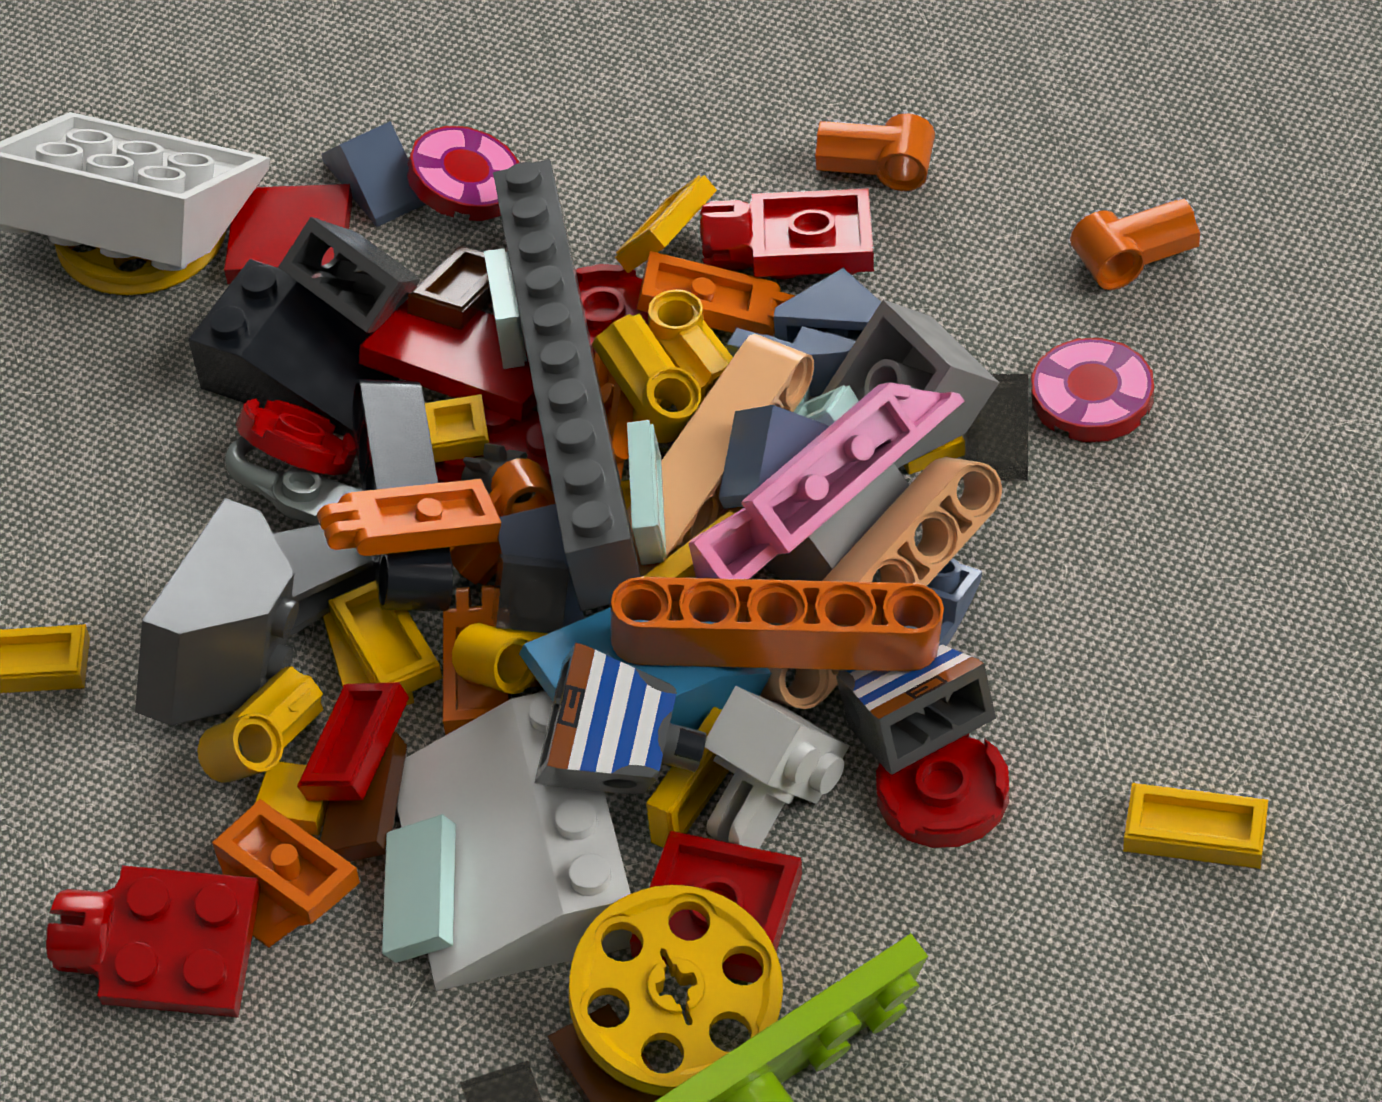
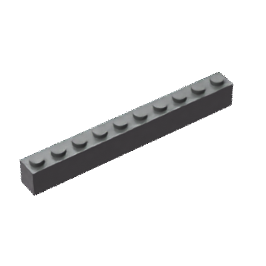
(566, 385)

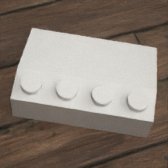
(123, 189)
(527, 855)

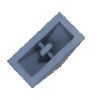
(376, 172)
(830, 306)
(759, 446)

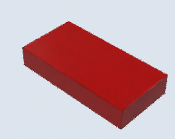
(353, 742)

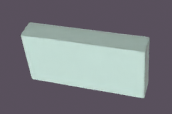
(505, 308)
(646, 492)
(419, 889)

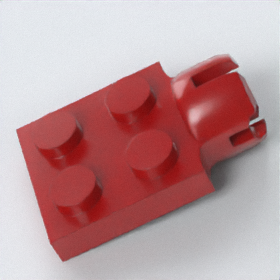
(790, 233)
(160, 939)

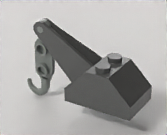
(241, 595)

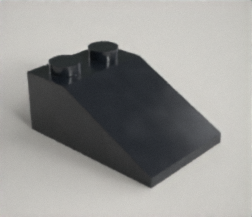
(280, 344)

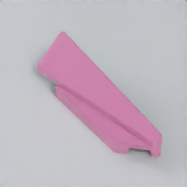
(820, 480)

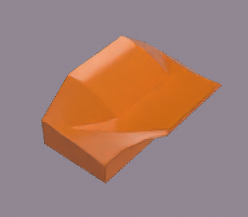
(295, 870)

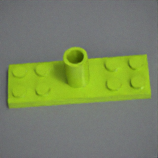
(812, 1032)

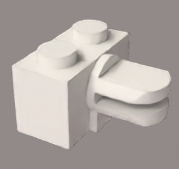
(772, 761)

